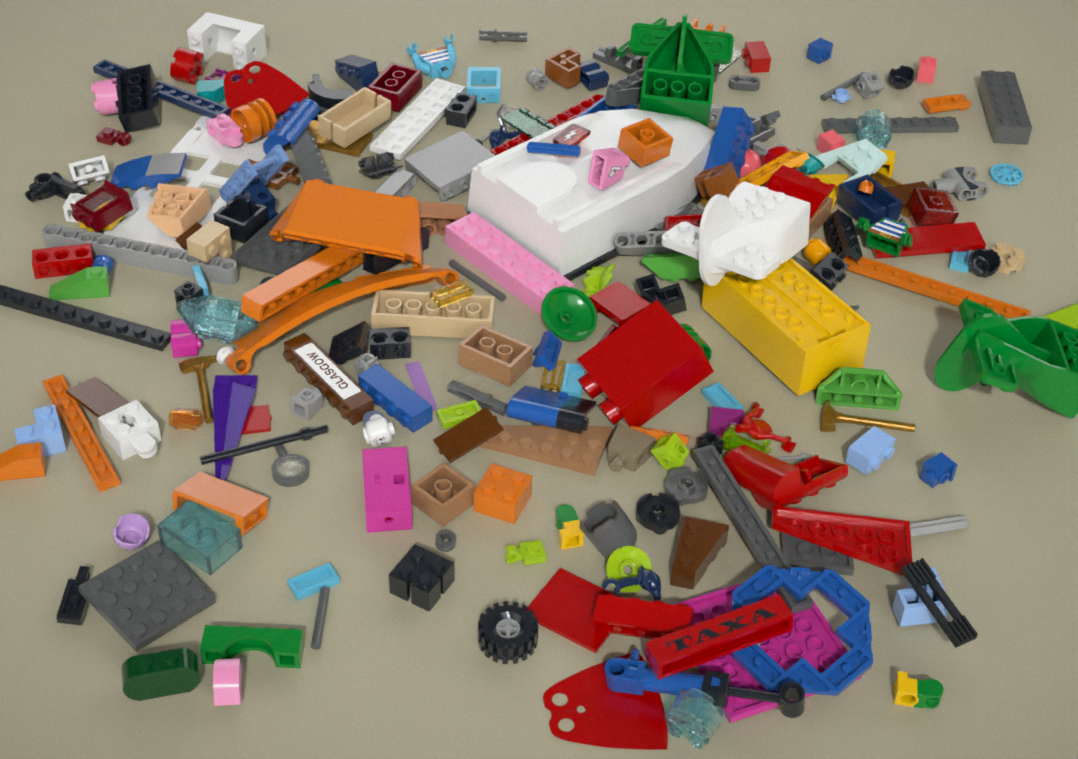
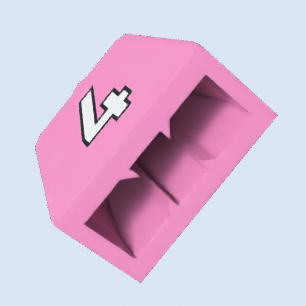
(607, 167)

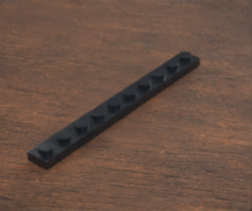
(84, 318)

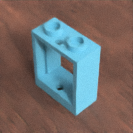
(484, 76)

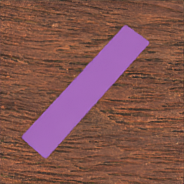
(420, 383)

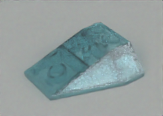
(216, 318)

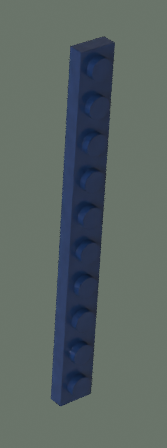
(170, 93)

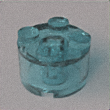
(875, 128)
(694, 717)

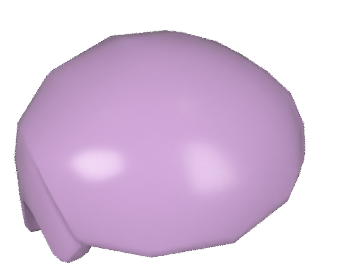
(131, 531)

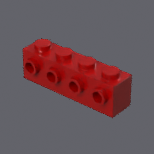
(640, 617)

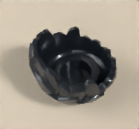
(901, 77)
(984, 262)

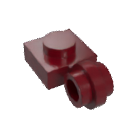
(111, 136)

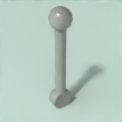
(804, 456)

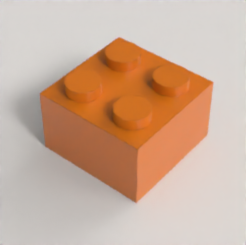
(645, 142)
(502, 493)

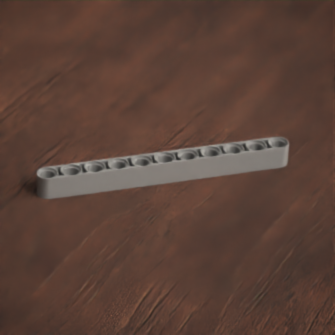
(143, 254)

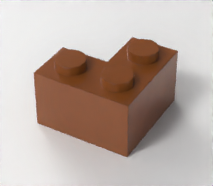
(564, 67)
(717, 180)

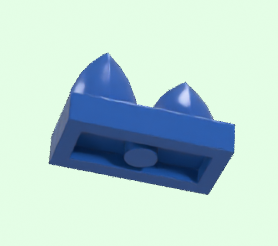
(547, 351)

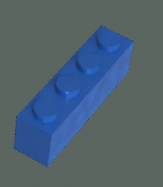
(395, 398)

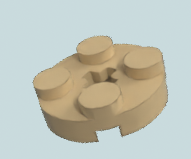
(1014, 256)

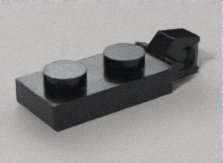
(73, 603)

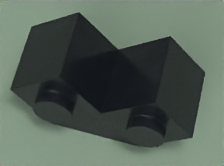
(669, 297)

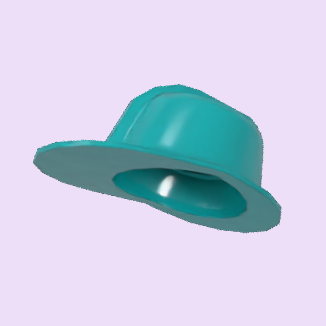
(811, 165)

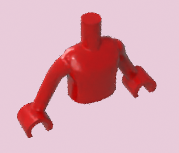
(761, 430)

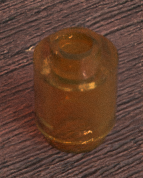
(185, 419)

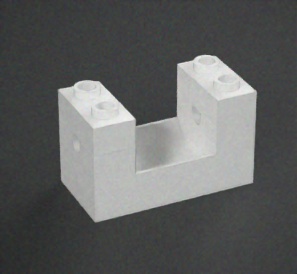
(229, 36)

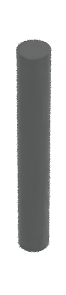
(320, 618)

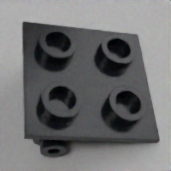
(384, 163)

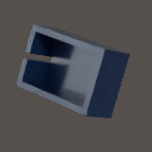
(869, 206)

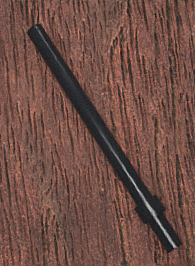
(304, 434)

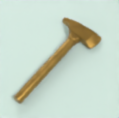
(199, 365)
(830, 417)

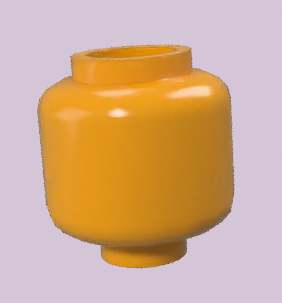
(816, 251)

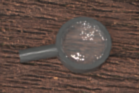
(289, 469)

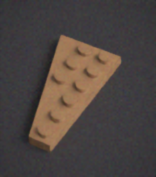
(553, 445)

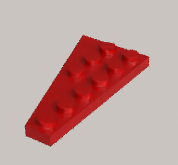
(865, 538)

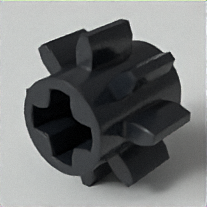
(709, 439)

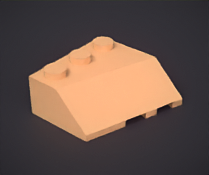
(178, 208)

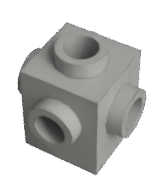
(869, 85)

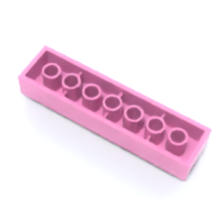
(503, 260)

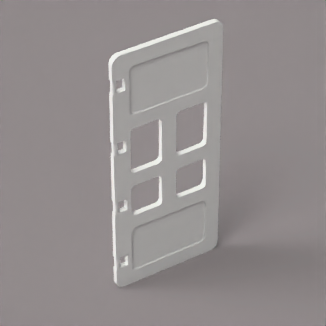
(198, 144)

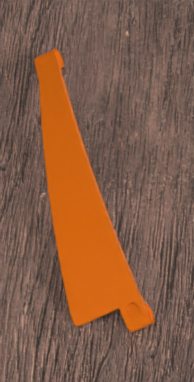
(320, 301)

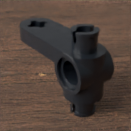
(48, 185)

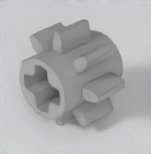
(365, 362)

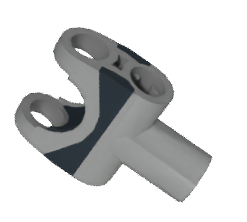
(958, 182)

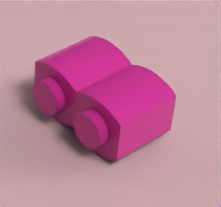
(183, 341)

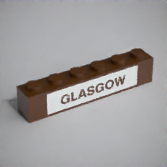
(328, 378)

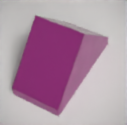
(723, 418)

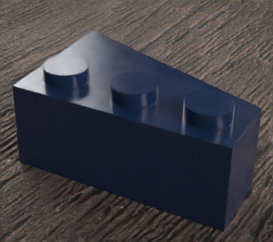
(356, 71)

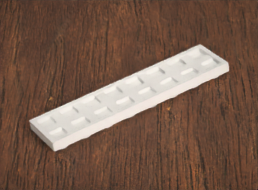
(416, 119)

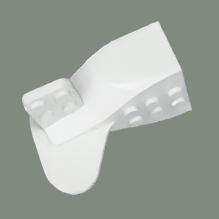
(743, 233)

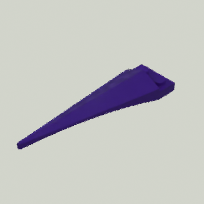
(231, 407)

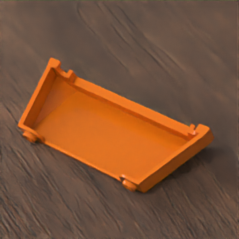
(353, 221)

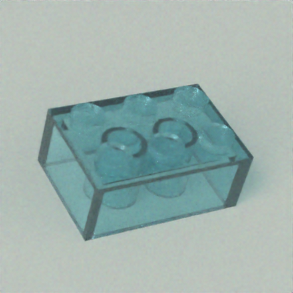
(200, 536)

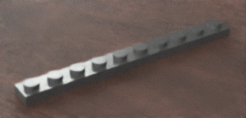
(746, 519)

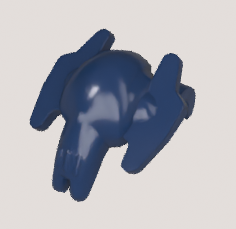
(498, 135)
(646, 579)

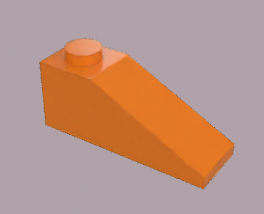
(23, 462)

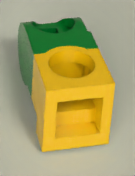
(569, 527)
(917, 692)

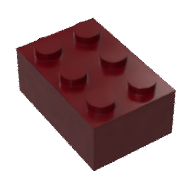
(397, 84)

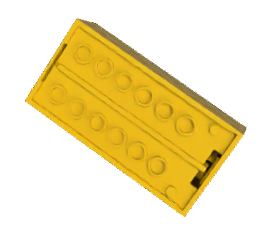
(790, 324)

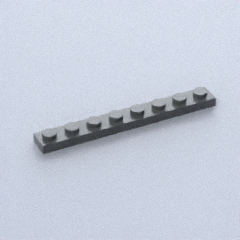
(898, 125)

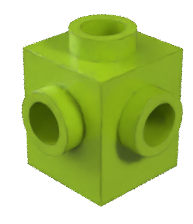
(670, 451)

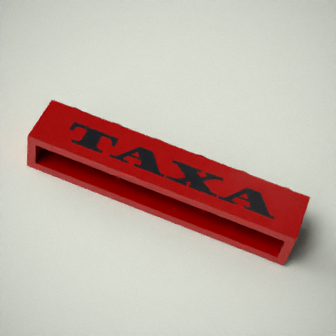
(718, 636)

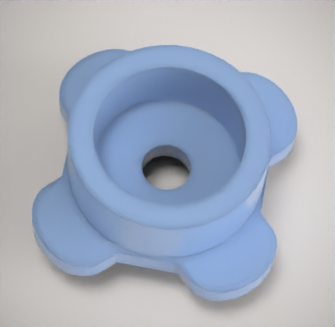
(841, 95)

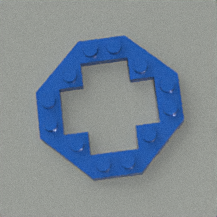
(854, 632)

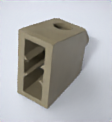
(629, 448)

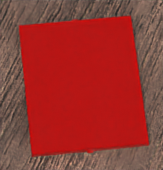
(568, 609)

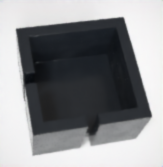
(240, 219)
(426, 572)

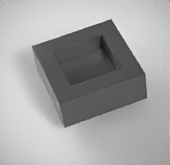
(770, 118)

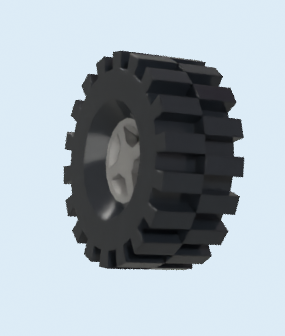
(508, 632)

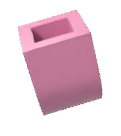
(227, 681)

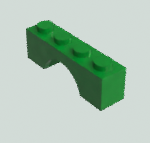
(226, 642)

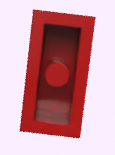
(756, 57)

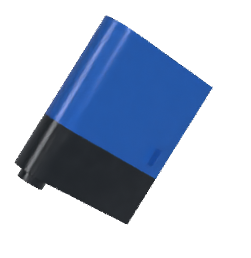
(550, 409)

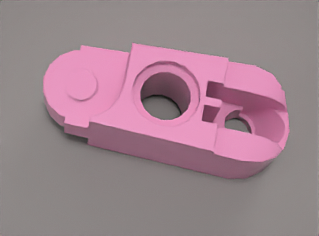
(224, 130)

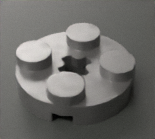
(686, 495)

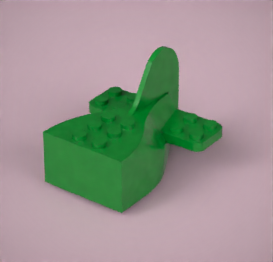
(679, 67)
(1012, 354)

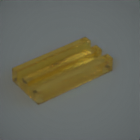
(451, 293)
(551, 386)

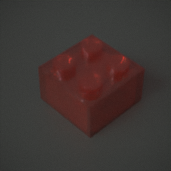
(931, 207)

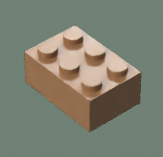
(495, 355)

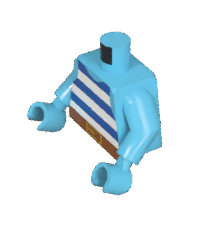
(435, 62)

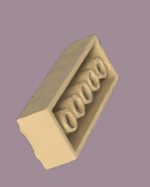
(425, 318)

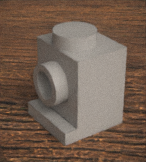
(308, 398)

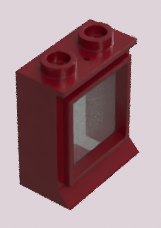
(102, 206)

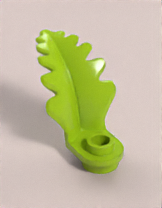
(597, 279)

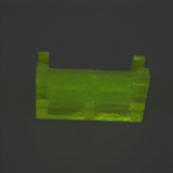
(732, 440)

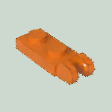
(946, 103)

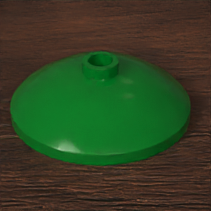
(574, 308)

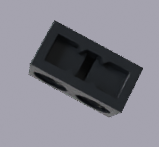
(461, 110)
(830, 271)
(390, 343)

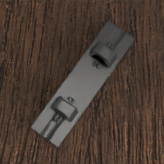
(625, 64)

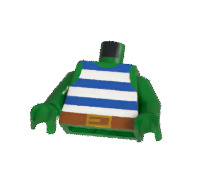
(887, 235)

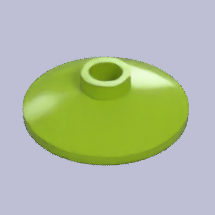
(627, 556)

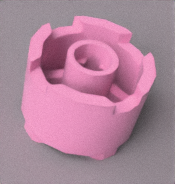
(106, 96)

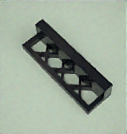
(844, 236)

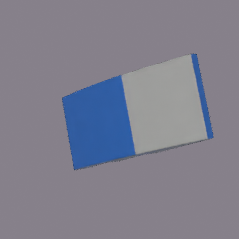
(149, 170)

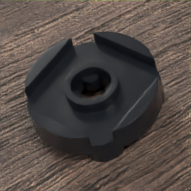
(658, 522)

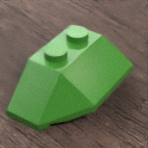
(673, 266)
(860, 389)

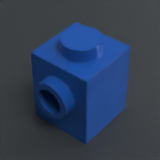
(819, 50)

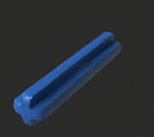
(554, 149)

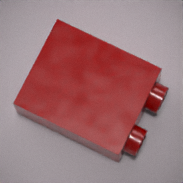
(643, 367)

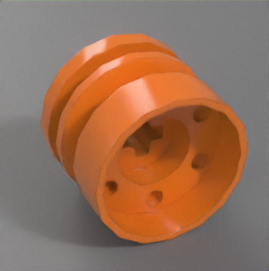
(254, 119)

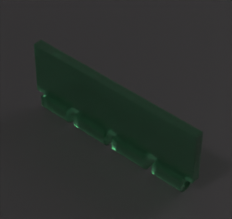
(527, 122)

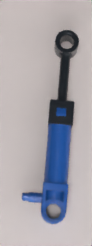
(637, 678)

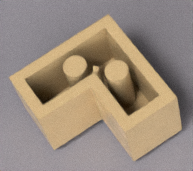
(210, 241)

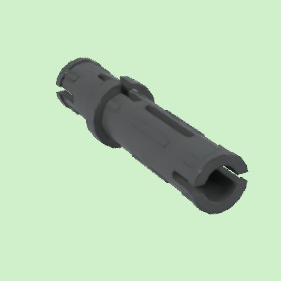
(483, 35)
(482, 399)

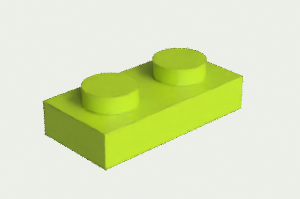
(455, 414)

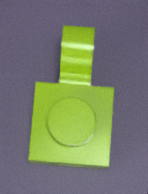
(529, 552)

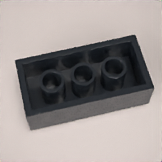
(137, 98)

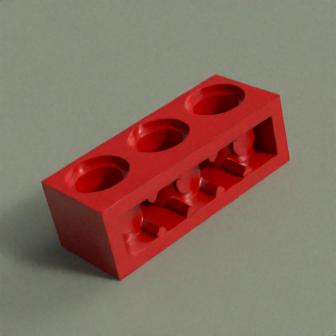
(61, 260)

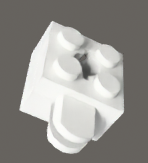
(132, 435)

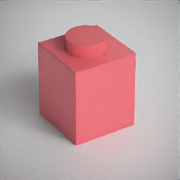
(926, 69)
(829, 141)

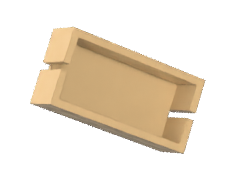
(354, 117)

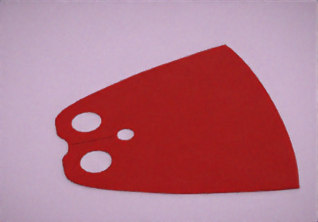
(268, 84)
(609, 716)

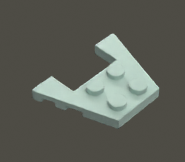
(858, 157)

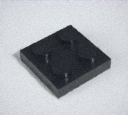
(349, 343)

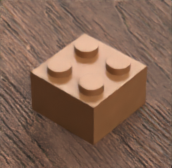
(443, 494)

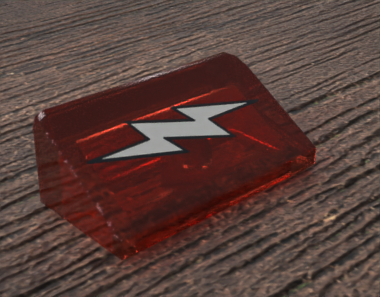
(572, 135)

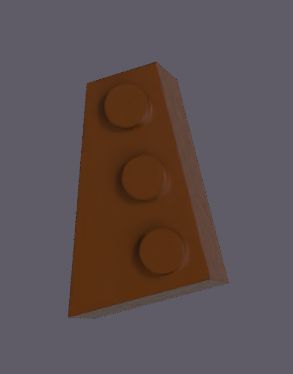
(696, 549)

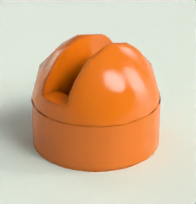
(866, 186)

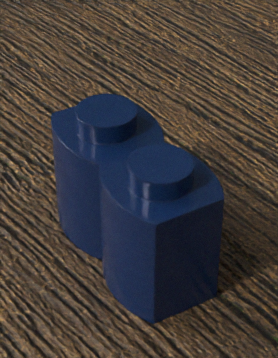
(593, 75)

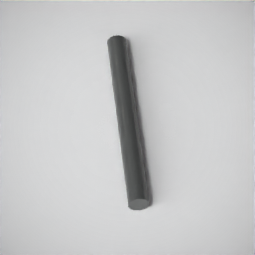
(846, 84)
(477, 280)

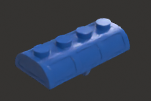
(292, 124)

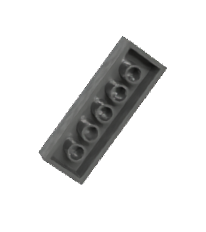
(1004, 107)

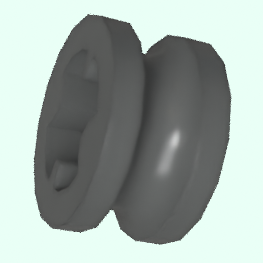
(445, 534)

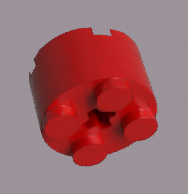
(187, 65)

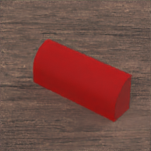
(762, 472)

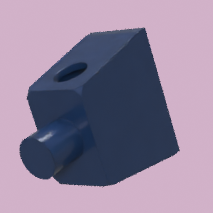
(260, 194)

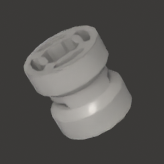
(537, 79)

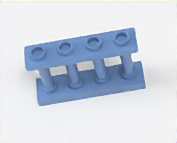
(246, 173)

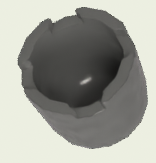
(608, 528)

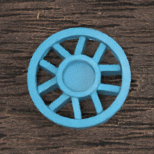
(1006, 175)

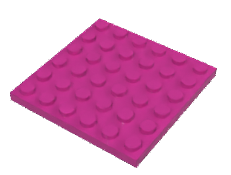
(809, 638)

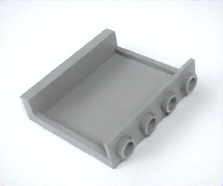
(448, 163)

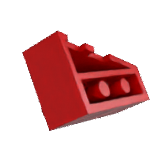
(801, 187)

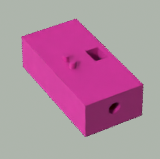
(386, 489)

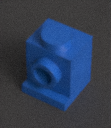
(938, 470)

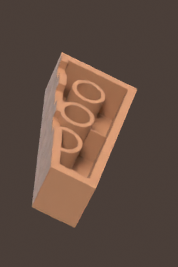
(438, 215)

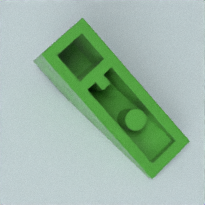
(87, 283)

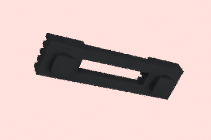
(960, 629)

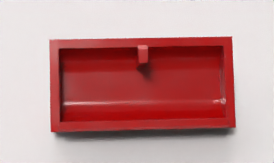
(815, 475)

